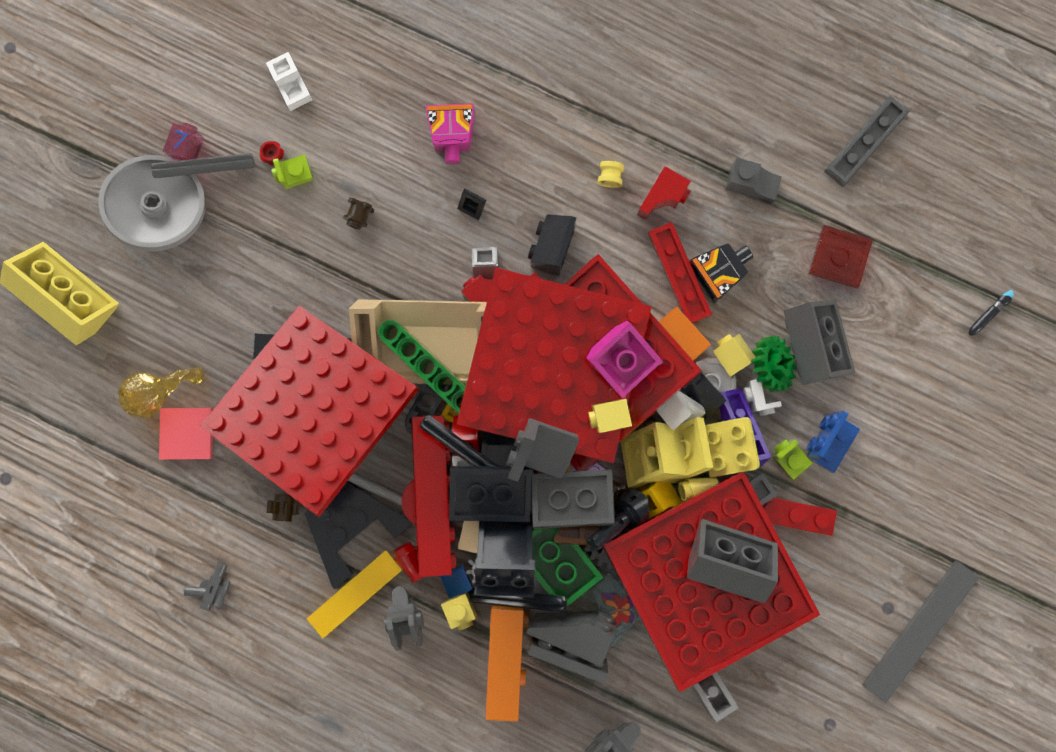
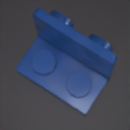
(832, 441)

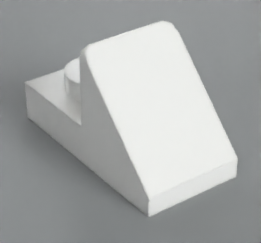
(679, 410)

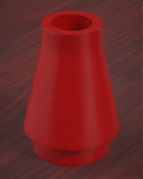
(407, 560)

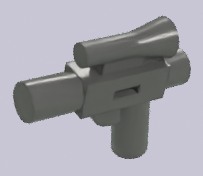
(211, 590)

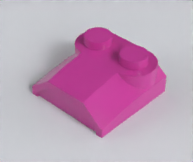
(623, 358)

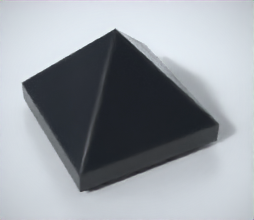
(471, 204)

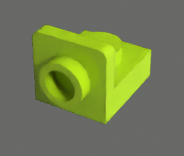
(292, 171)
(791, 458)

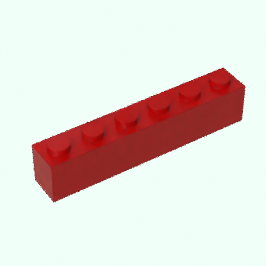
(432, 502)

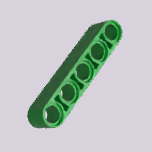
(419, 360)

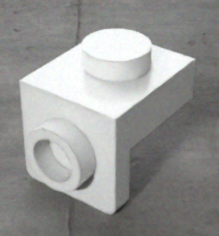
(756, 399)

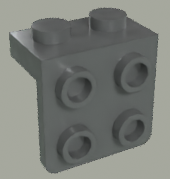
(542, 449)

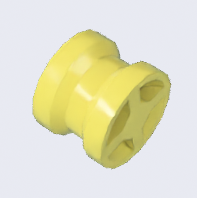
(611, 174)

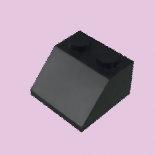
(553, 243)

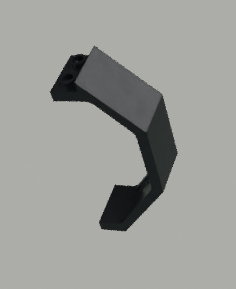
(504, 548)

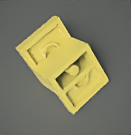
(665, 453)

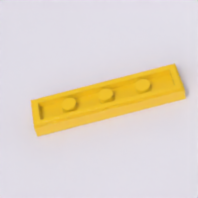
(354, 594)

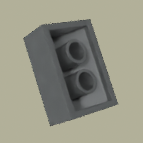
(818, 341)
(733, 561)

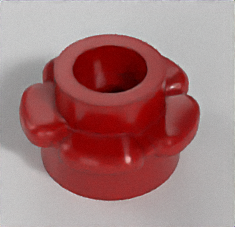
(265, 150)

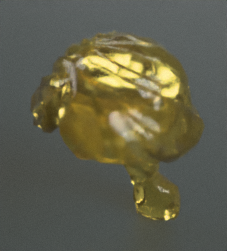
(145, 393)

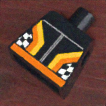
(721, 269)

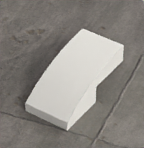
(289, 81)

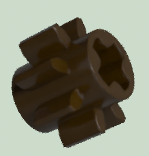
(283, 507)

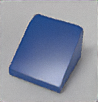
(457, 582)

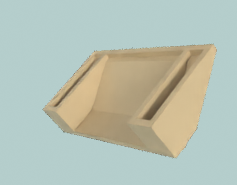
(443, 327)

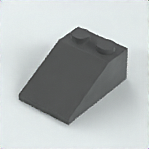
(579, 633)

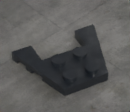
(345, 519)

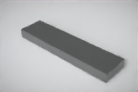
(866, 141)

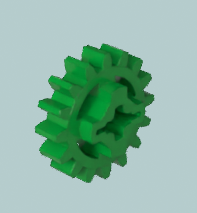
(774, 364)

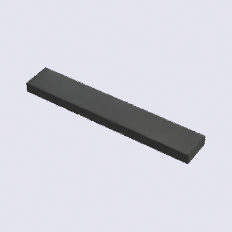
(920, 631)

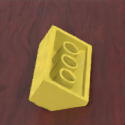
(57, 292)

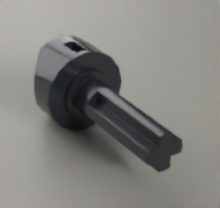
(627, 515)

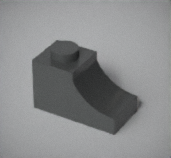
(753, 180)

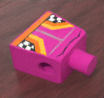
(451, 129)

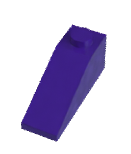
(738, 407)

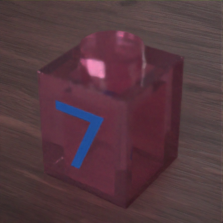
(183, 142)

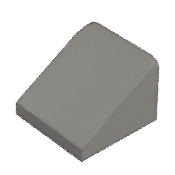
(484, 262)

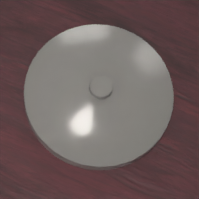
(148, 210)

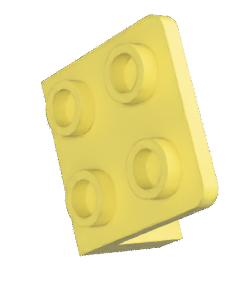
(732, 447)

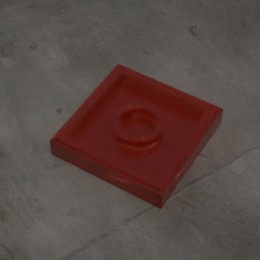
(840, 256)

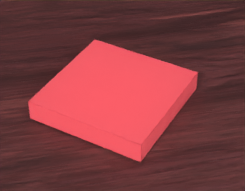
(182, 436)

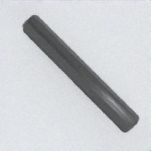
(202, 165)

